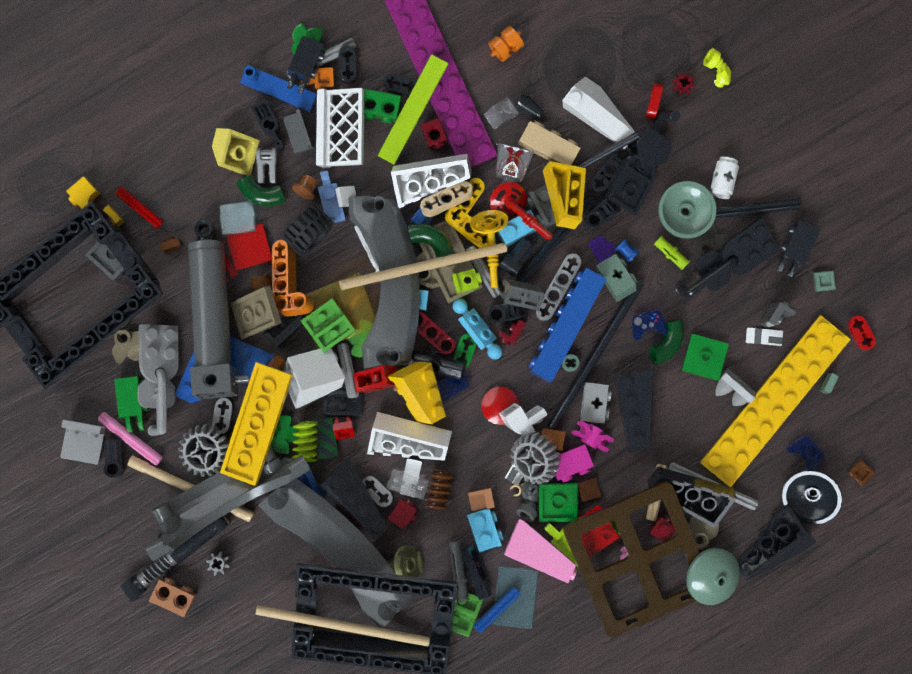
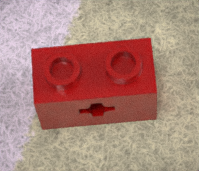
(374, 378)

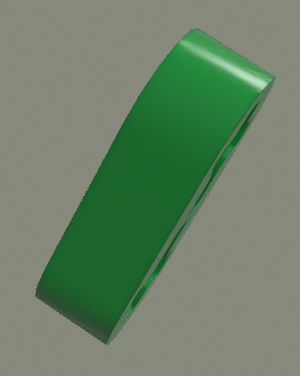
(460, 349)

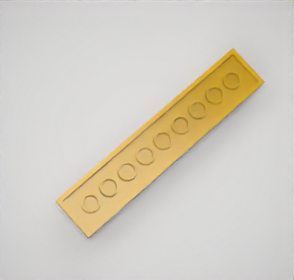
(775, 401)

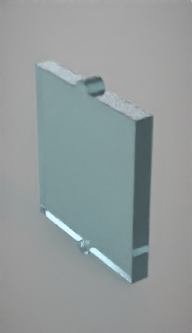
(237, 218)

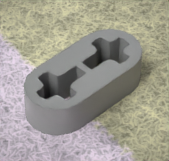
(227, 415)
(380, 487)

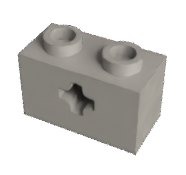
(590, 393)

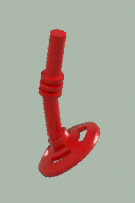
(512, 205)

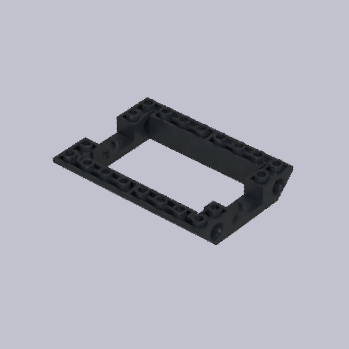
(87, 221)
(366, 650)

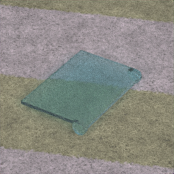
(521, 611)

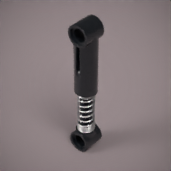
(138, 584)

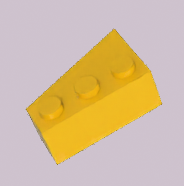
(420, 391)

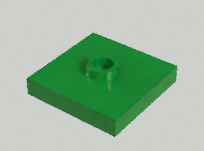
(705, 357)
(558, 501)

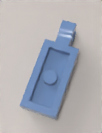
(329, 199)

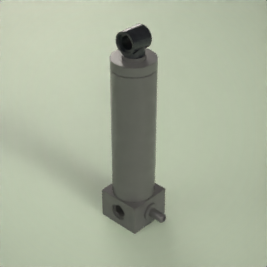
(210, 318)

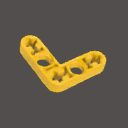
(463, 217)

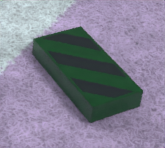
(326, 439)

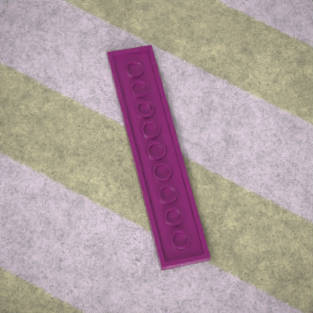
(450, 98)

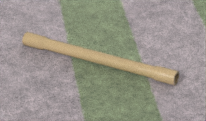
(145, 467)

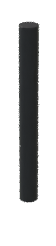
(610, 150)

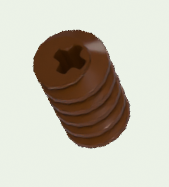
(439, 489)

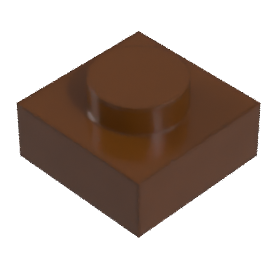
(170, 244)
(588, 489)

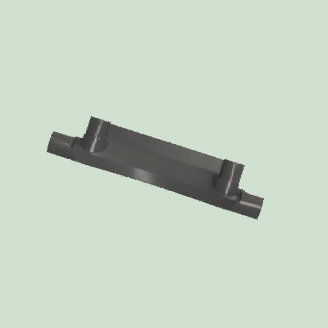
(214, 498)

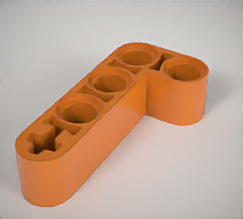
(284, 256)

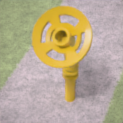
(490, 229)

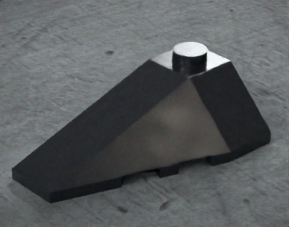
(779, 542)

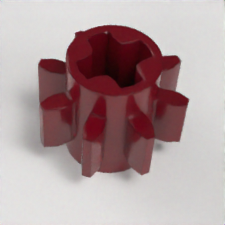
(678, 85)

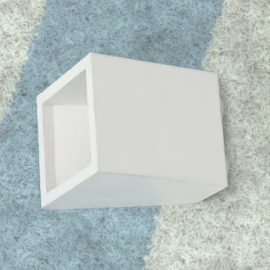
(313, 375)

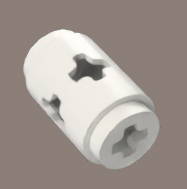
(724, 177)

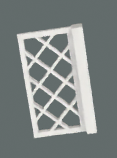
(324, 127)

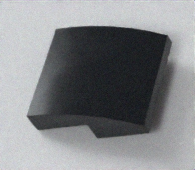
(339, 405)

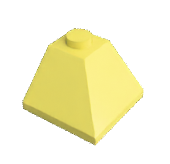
(235, 150)

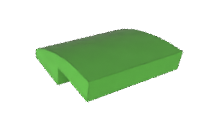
(327, 325)
(465, 615)

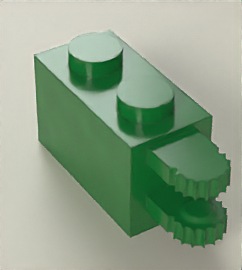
(128, 402)

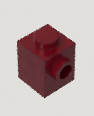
(404, 513)
(662, 528)

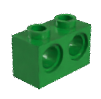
(381, 100)

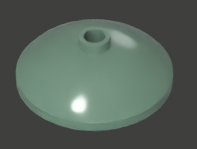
(696, 200)
(706, 572)

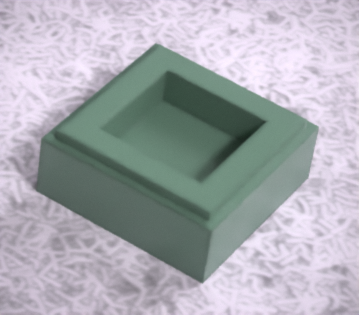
(824, 281)
(829, 383)

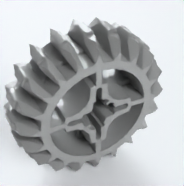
(202, 443)
(539, 454)

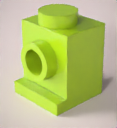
(461, 286)

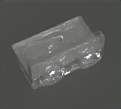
(408, 484)

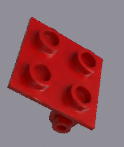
(599, 537)

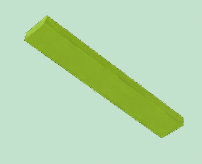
(413, 109)

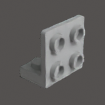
(82, 441)

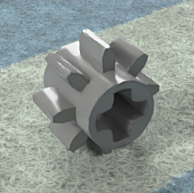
(224, 563)

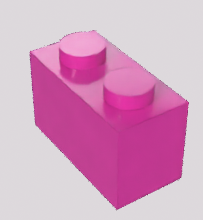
(572, 462)

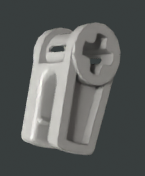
(263, 161)

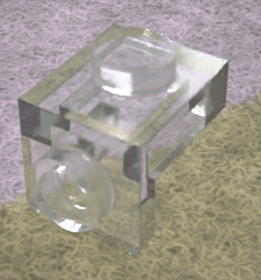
(500, 113)

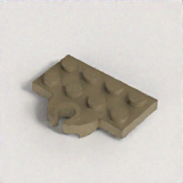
(442, 276)

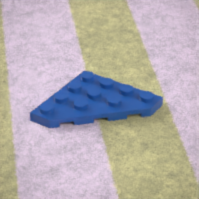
(243, 360)

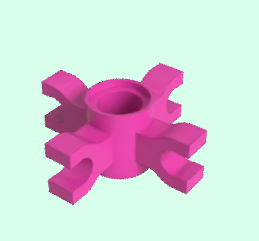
(592, 436)

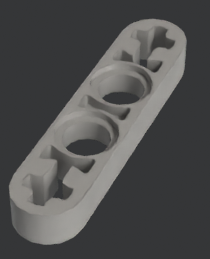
(560, 288)

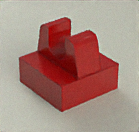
(344, 429)

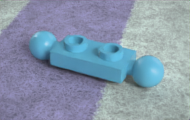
(477, 329)

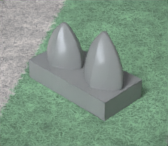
(729, 382)

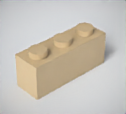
(549, 144)

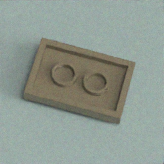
(255, 312)

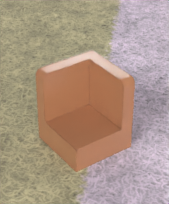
(481, 499)

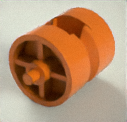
(508, 42)

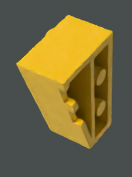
(566, 192)

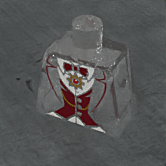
(512, 162)

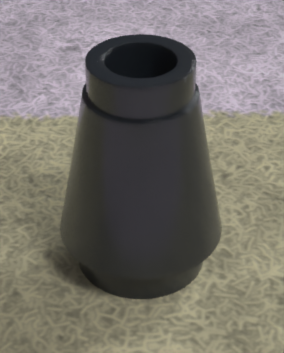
(528, 106)

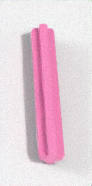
(128, 437)

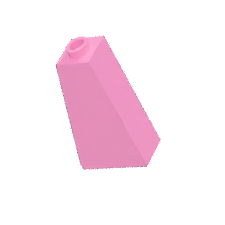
(535, 551)

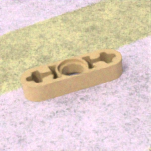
(431, 200)

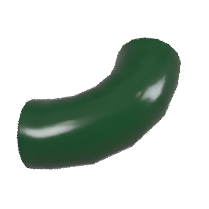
(258, 195)
(433, 236)
(670, 344)

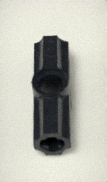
(447, 367)

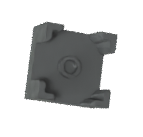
(106, 261)

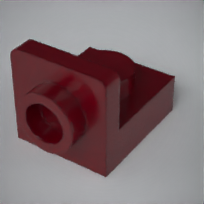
(515, 331)

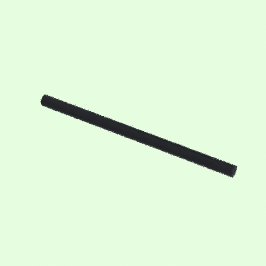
(594, 357)

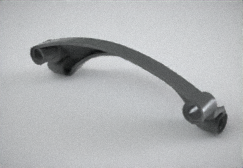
(396, 320)
(337, 539)

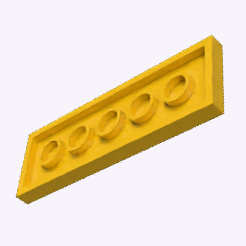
(256, 423)

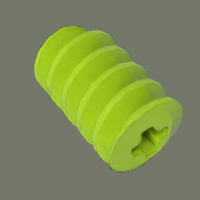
(305, 440)

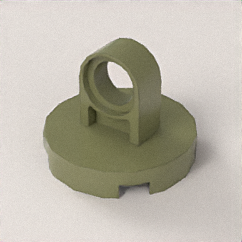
(407, 562)

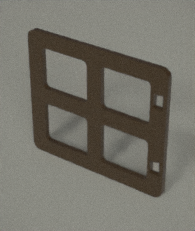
(637, 559)

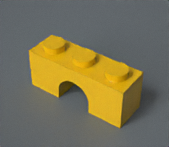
(84, 192)

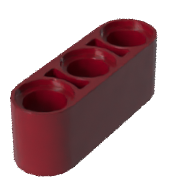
(441, 335)

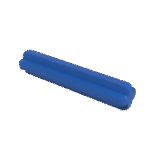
(497, 609)

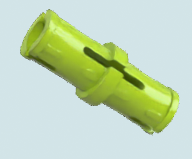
(671, 252)

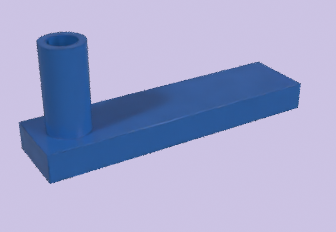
(277, 88)

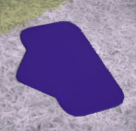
(601, 249)

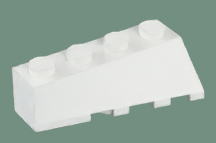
(427, 177)
(407, 438)

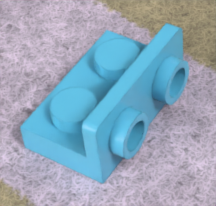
(484, 529)

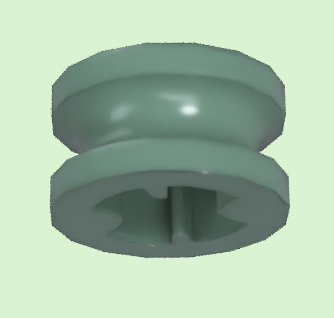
(570, 369)

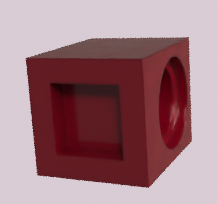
(434, 126)

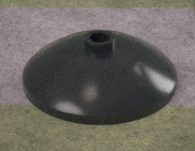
(809, 506)

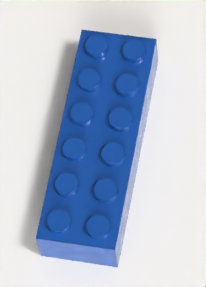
(568, 324)

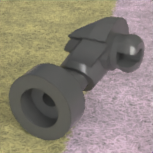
(530, 494)

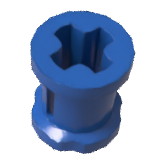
(626, 250)

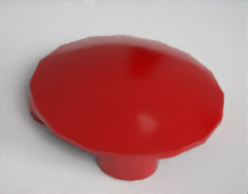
(496, 401)

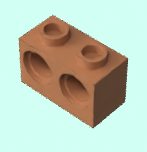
(171, 602)

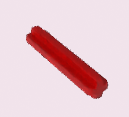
(140, 208)

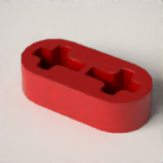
(654, 100)
(865, 330)

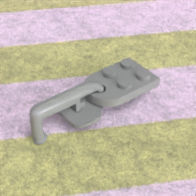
(158, 350)

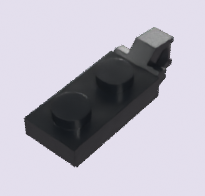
(477, 571)

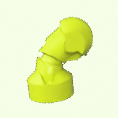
(714, 59)

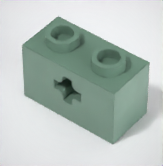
(618, 287)

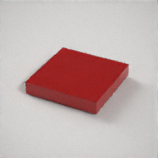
(249, 248)

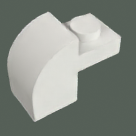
(522, 422)

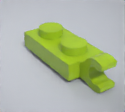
(560, 542)

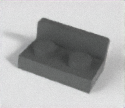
(541, 202)
(776, 313)

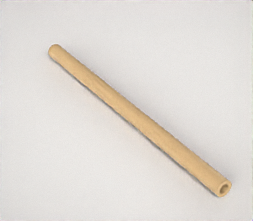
(422, 266)
(342, 625)

